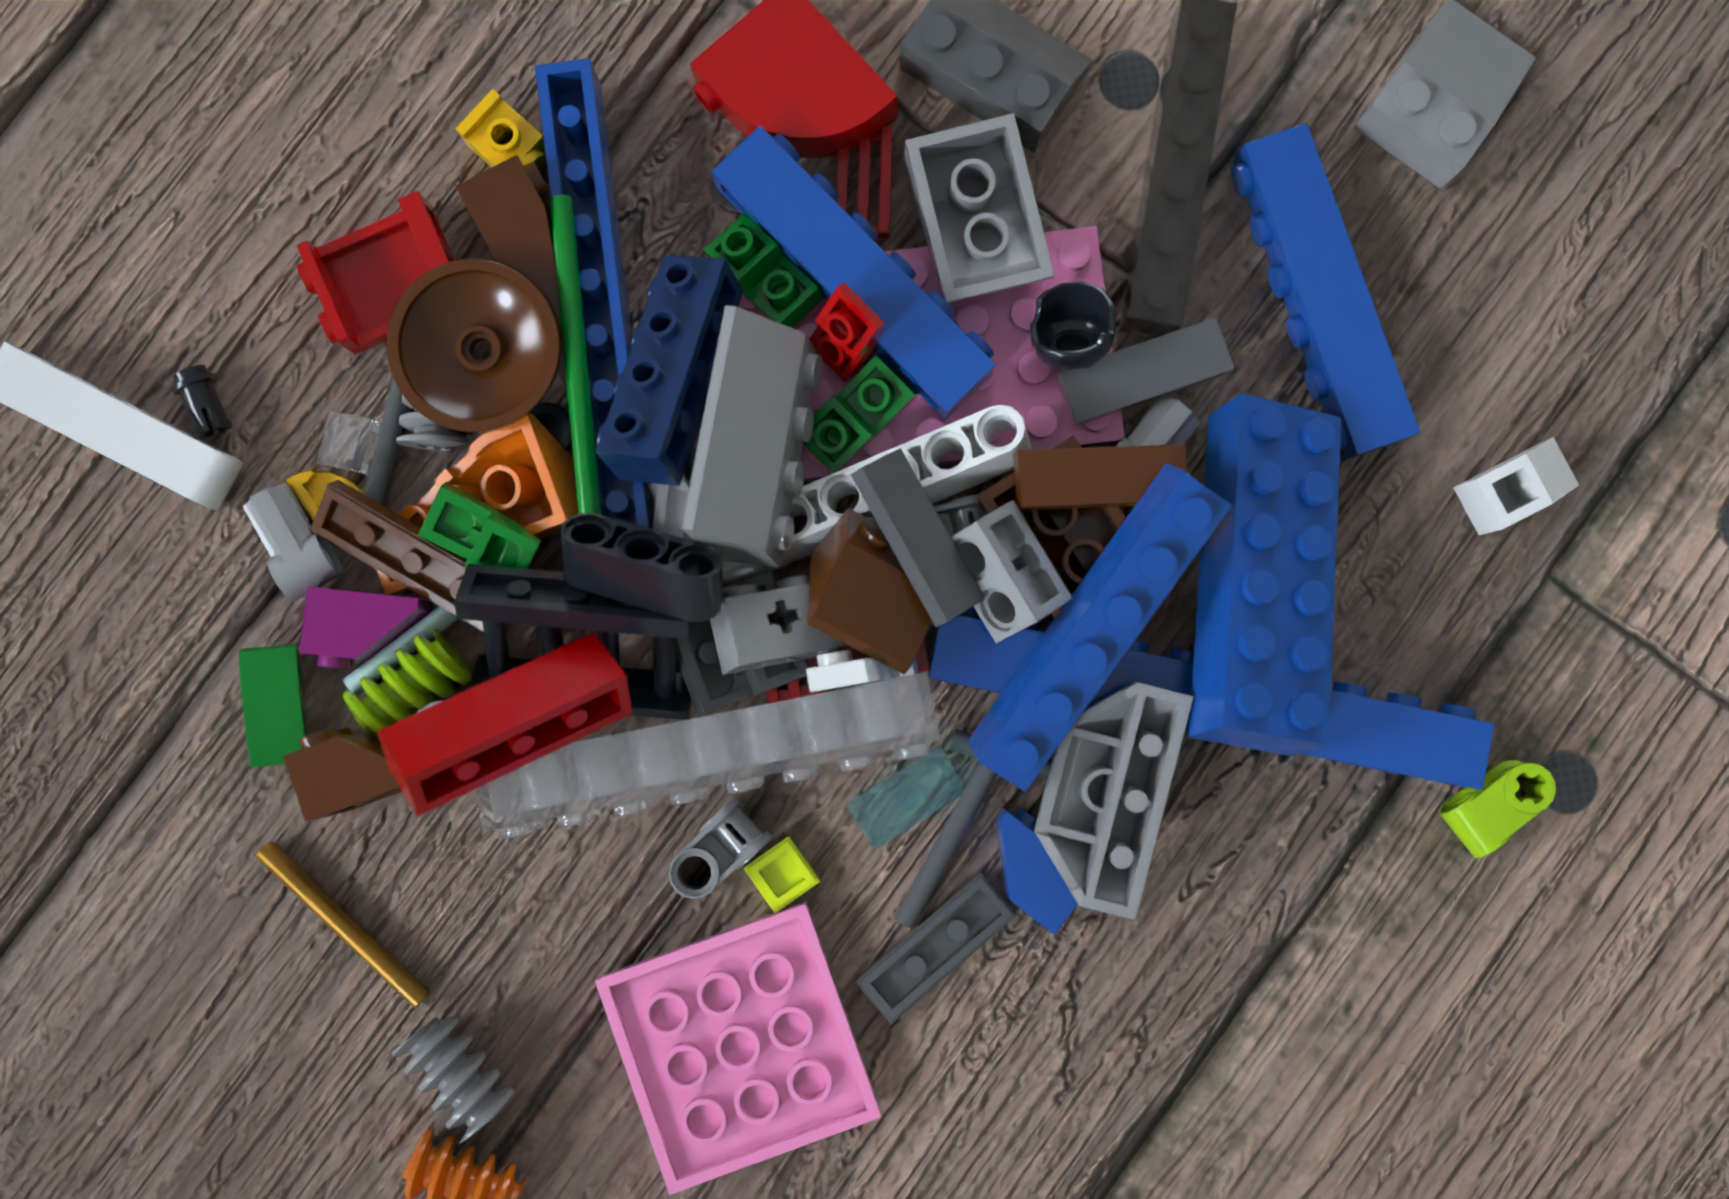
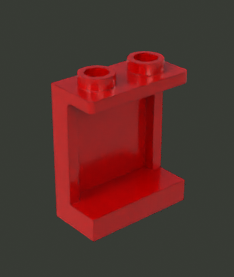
(370, 270)

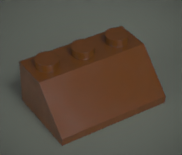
(1068, 536)

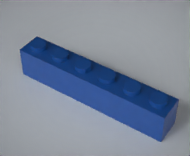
(837, 248)
(1323, 291)
(1097, 625)

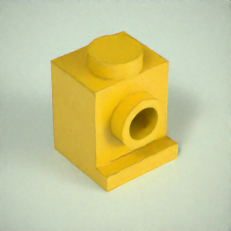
(491, 123)

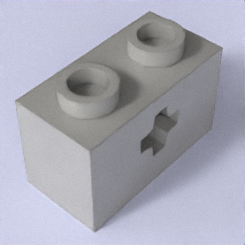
(749, 642)

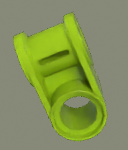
(1493, 815)

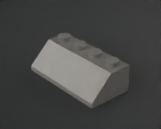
(752, 439)

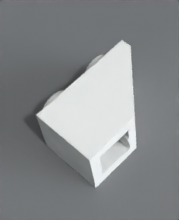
(1516, 487)

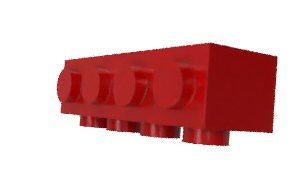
(512, 716)

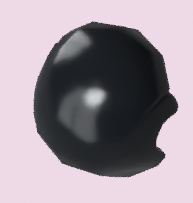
(1073, 325)

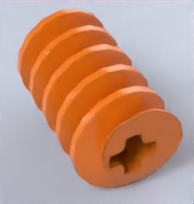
(457, 1176)

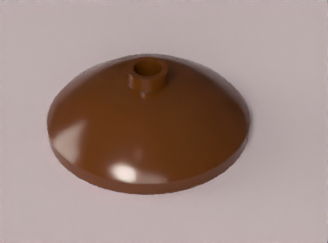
(436, 336)

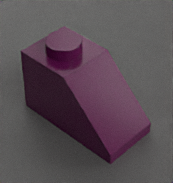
(355, 624)

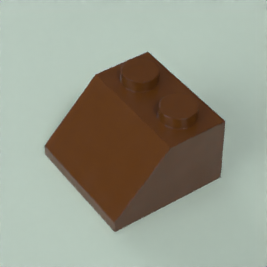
(864, 594)
(338, 773)

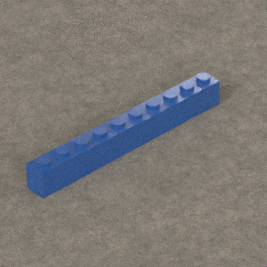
(582, 169)
(1362, 730)

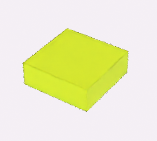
(782, 874)

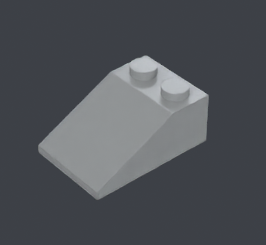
(1445, 94)
(978, 208)

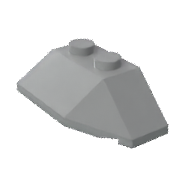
(1111, 795)

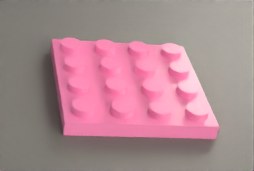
(738, 1048)

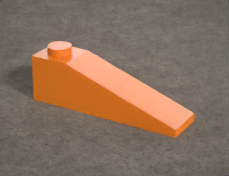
(515, 472)

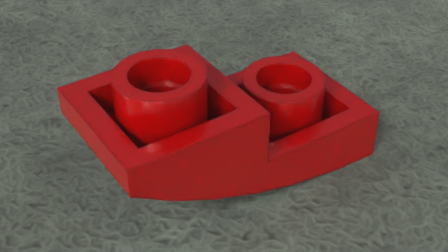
(846, 332)

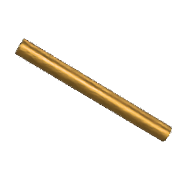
(342, 924)

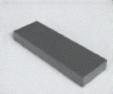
(1146, 371)
(917, 537)
(935, 947)

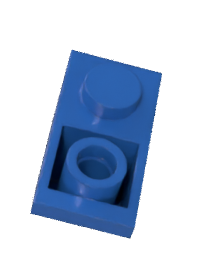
(1029, 873)

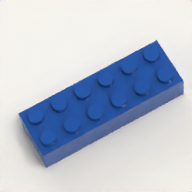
(1268, 579)

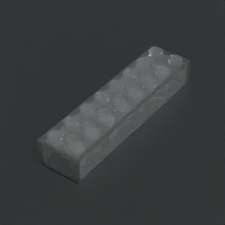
(711, 751)

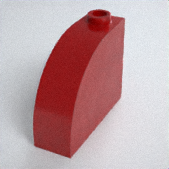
(795, 79)

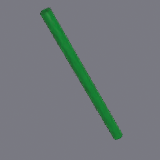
(575, 354)

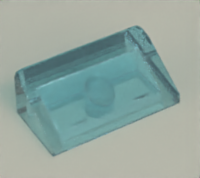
(906, 797)

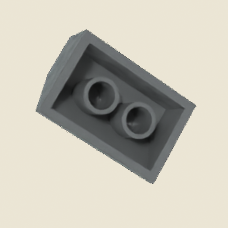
(993, 64)

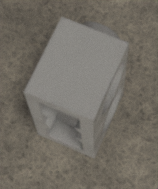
(1010, 572)

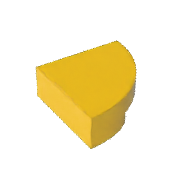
(311, 487)

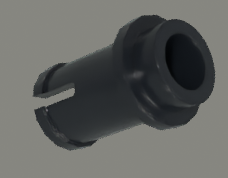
(201, 398)

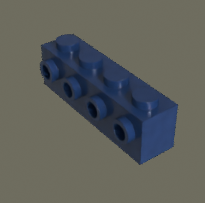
(668, 371)

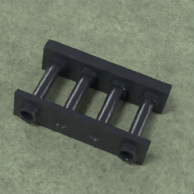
(546, 600)

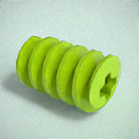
(410, 686)

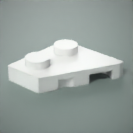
(840, 670)

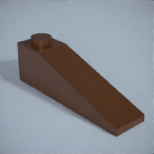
(516, 225)

